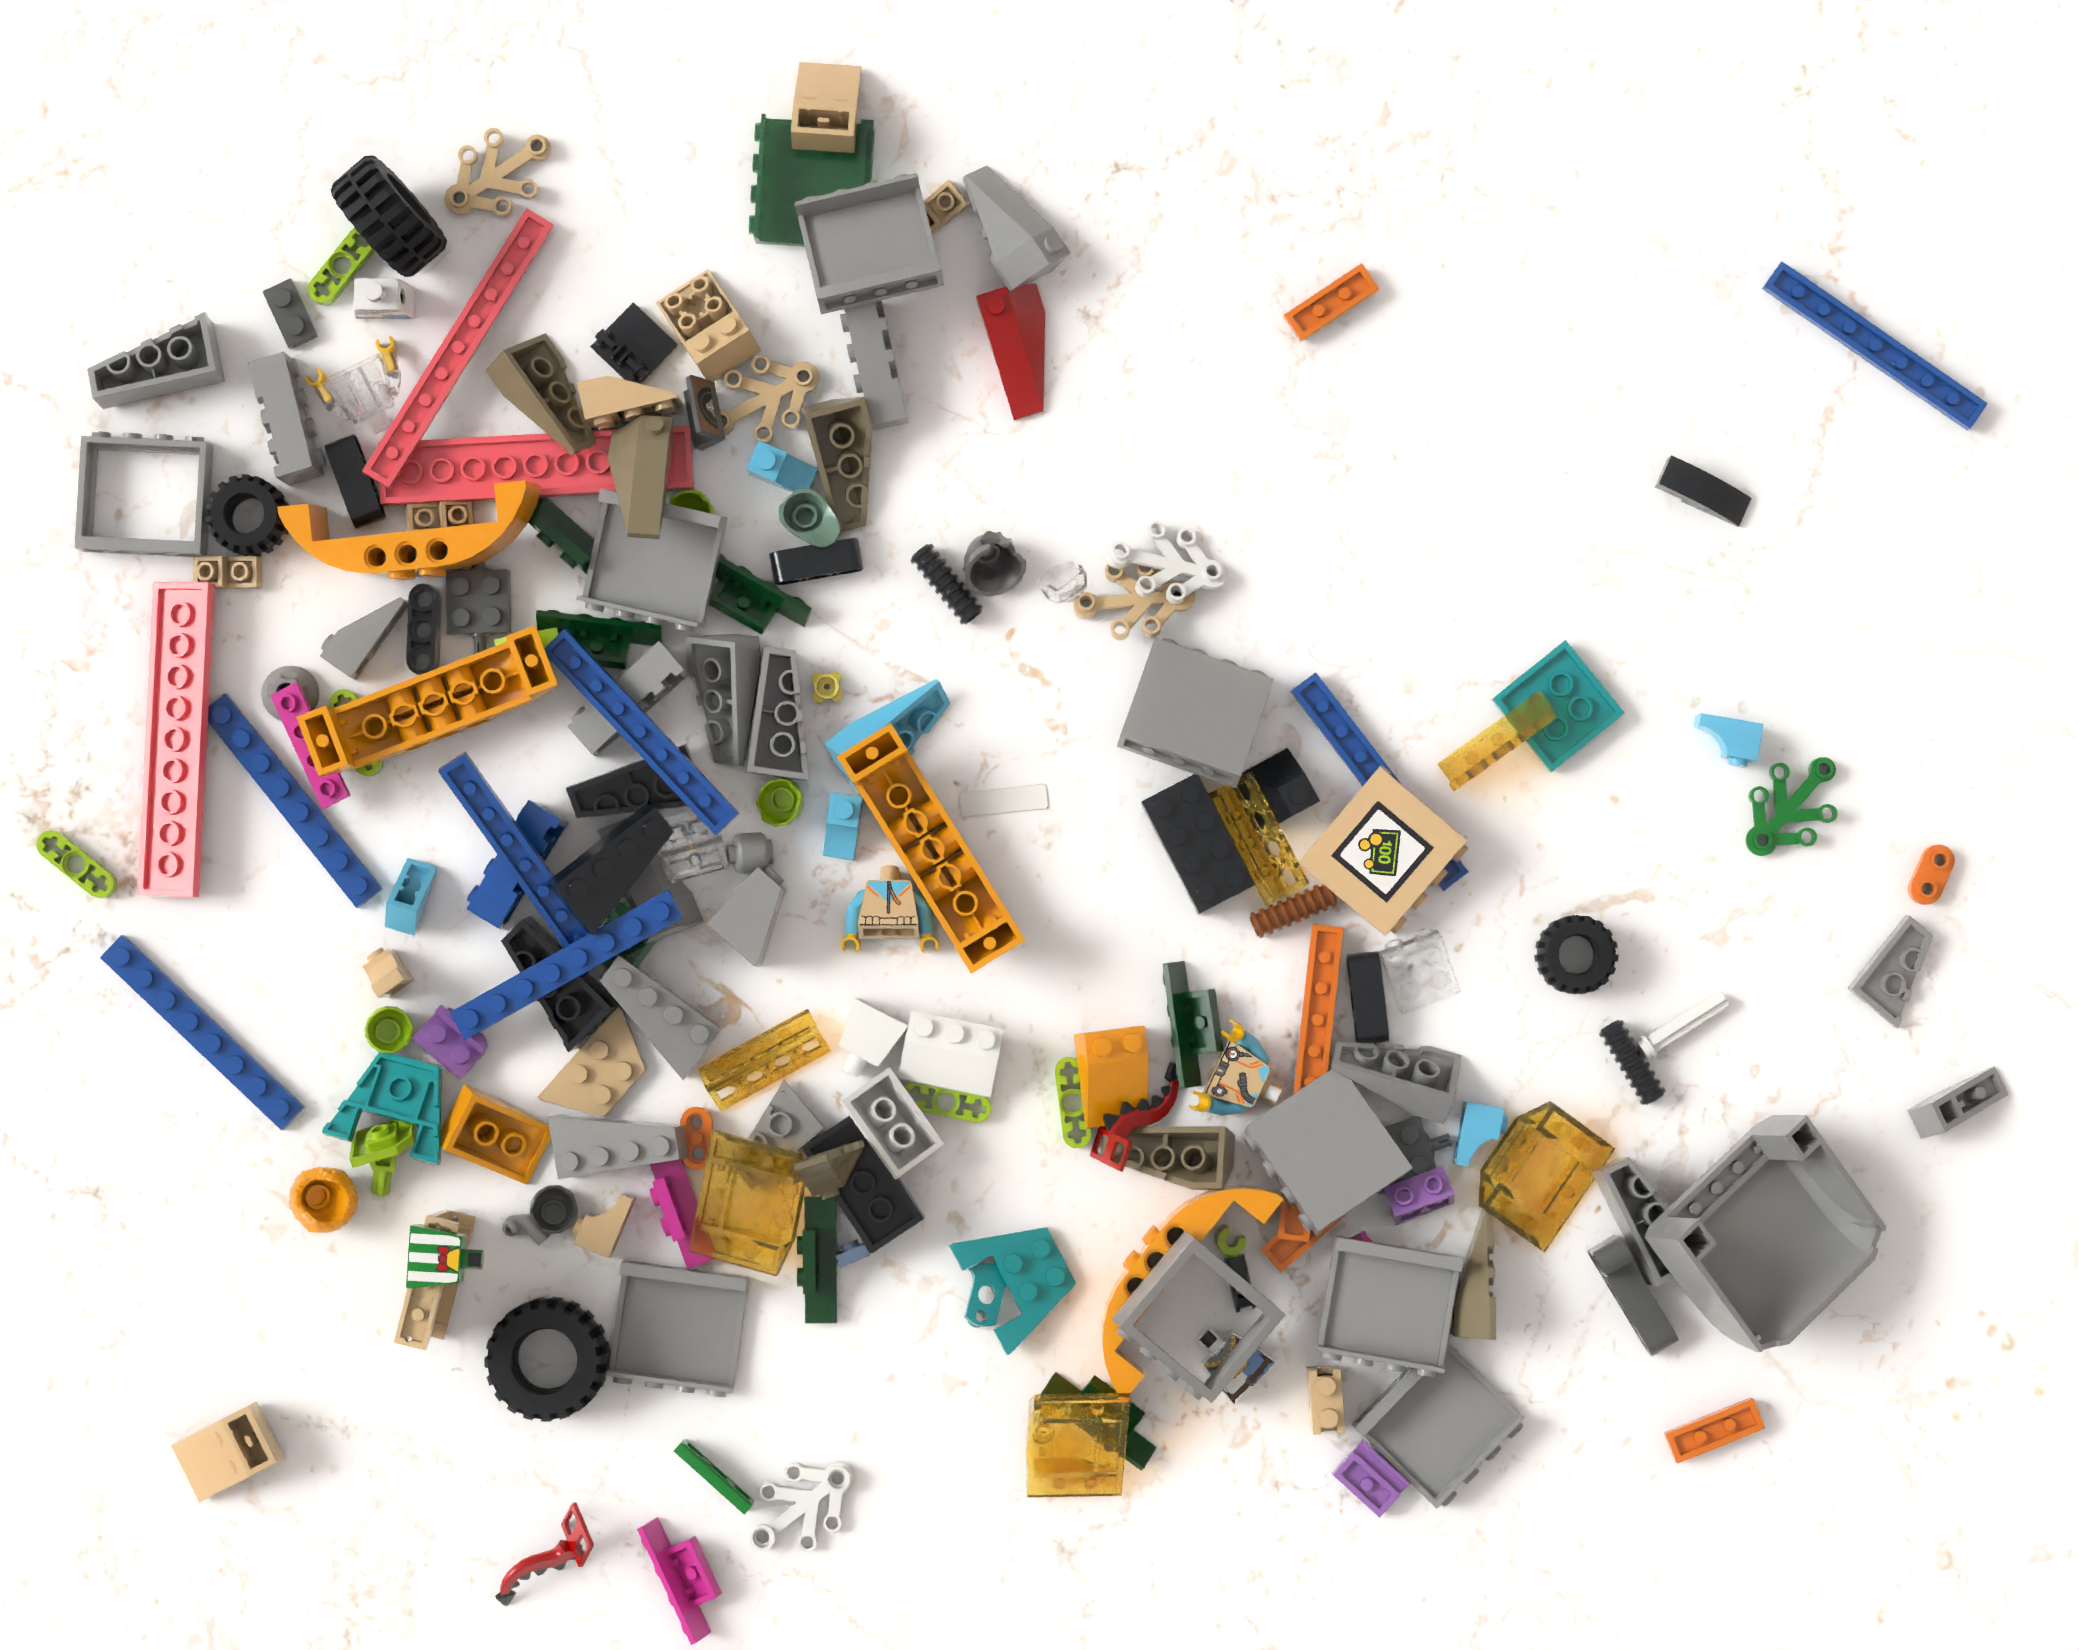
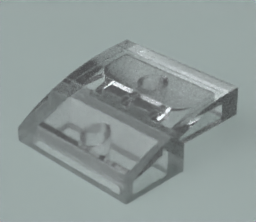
(692, 849)

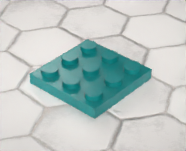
(1575, 695)

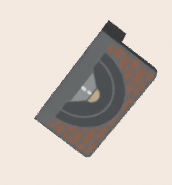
(703, 412)

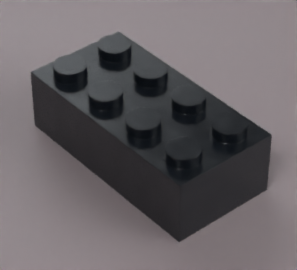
(1197, 843)
(872, 1197)

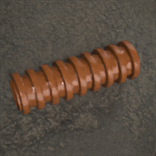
(1292, 910)

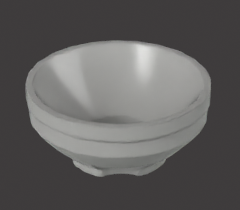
(290, 675)

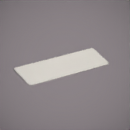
(1003, 800)

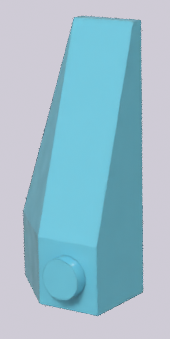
(909, 715)

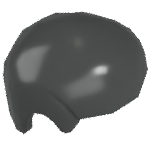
(553, 1209)

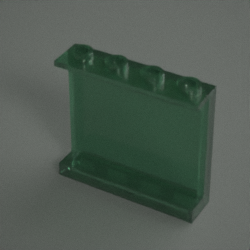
(794, 174)

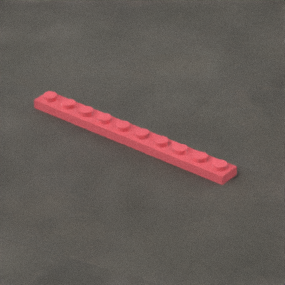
(458, 348)

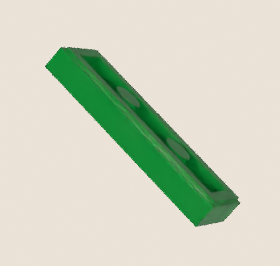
(714, 1476)

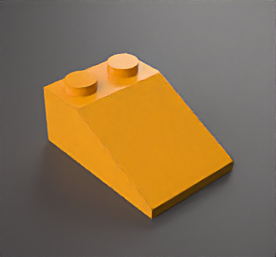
(1111, 1070)
(494, 1134)

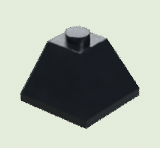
(1282, 785)

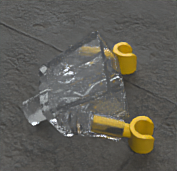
(362, 389)

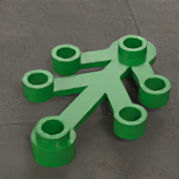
(1787, 810)

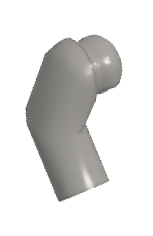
(523, 1225)

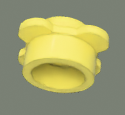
(820, 680)

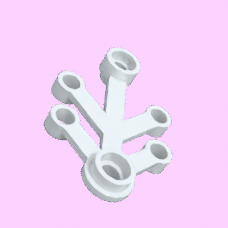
(1170, 564)
(806, 1502)

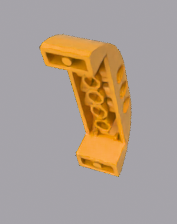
(465, 543)
(429, 705)
(931, 848)
(1196, 1217)

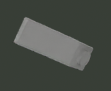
(359, 641)
(1957, 1103)

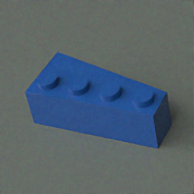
(499, 890)

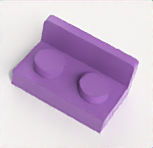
(446, 1044)
(1419, 1195)

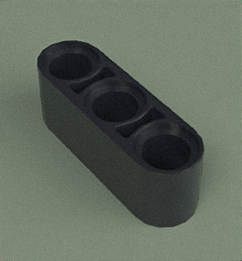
(355, 487)
(814, 562)
(417, 616)
(1367, 997)

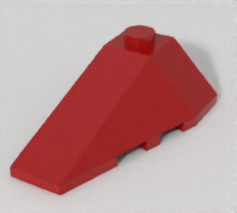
(1017, 340)

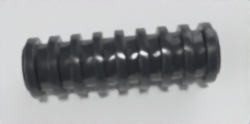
(946, 584)
(1632, 1062)

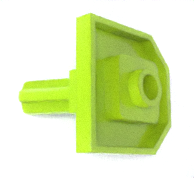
(380, 1148)

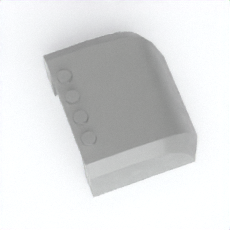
(1768, 1234)

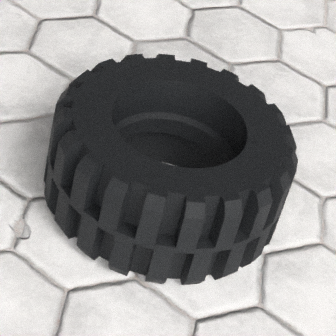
(388, 216)
(506, 1372)

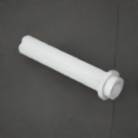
(1682, 1024)

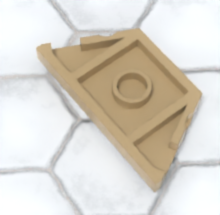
(599, 1070)

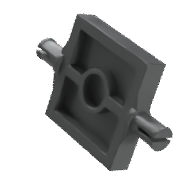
(478, 603)
(1416, 1145)

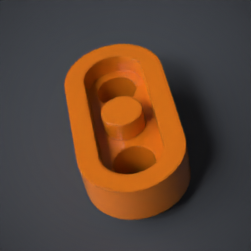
(1930, 873)
(697, 1136)

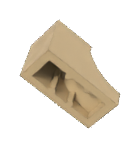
(386, 973)
(602, 1231)

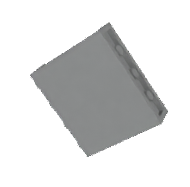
(869, 243)
(655, 577)
(1195, 712)
(1326, 1150)
(1388, 1305)
(678, 1327)
(1439, 1426)

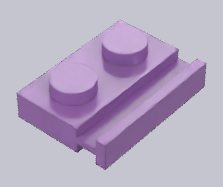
(1370, 1478)

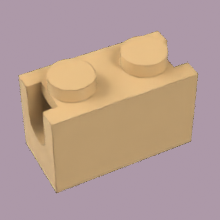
(1325, 1399)

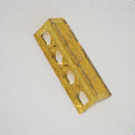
(1498, 740)
(1253, 840)
(760, 1055)

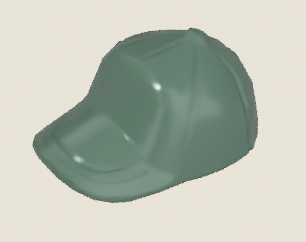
(810, 518)

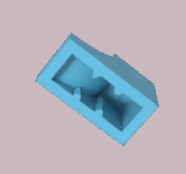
(780, 468)
(1736, 738)
(842, 826)
(409, 896)
(1476, 1127)

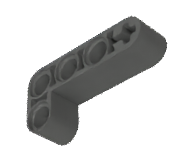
(1632, 1294)

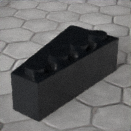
(623, 790)
(609, 868)
(576, 1006)

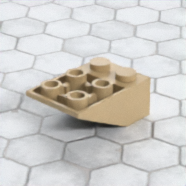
(826, 107)
(708, 326)
(617, 400)
(228, 1451)

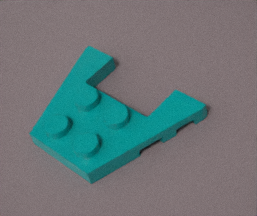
(399, 1091)
(1031, 1272)

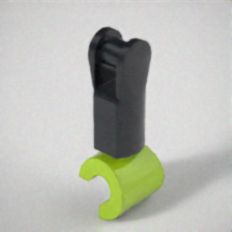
(1235, 1261)

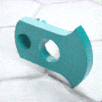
(984, 1275)

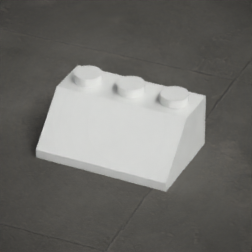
(950, 1054)
(892, 1123)

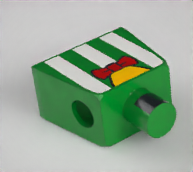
(439, 1257)

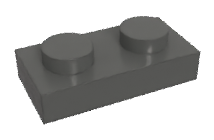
(290, 313)

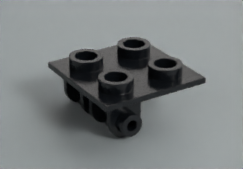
(633, 345)

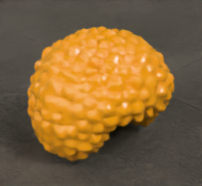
(323, 1199)

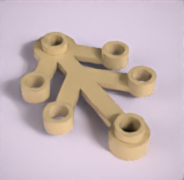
(493, 177)
(771, 395)
(1138, 604)

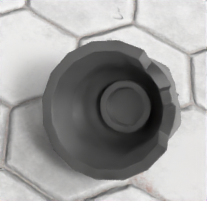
(993, 564)

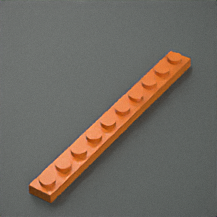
(1314, 1036)

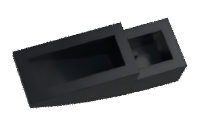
(1703, 491)

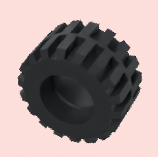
(223, 508)
(1603, 954)

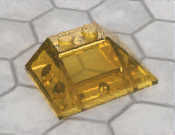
(1540, 1172)
(748, 1203)
(1076, 1444)

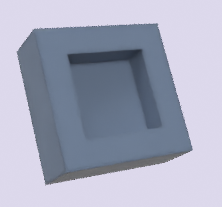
(852, 1252)

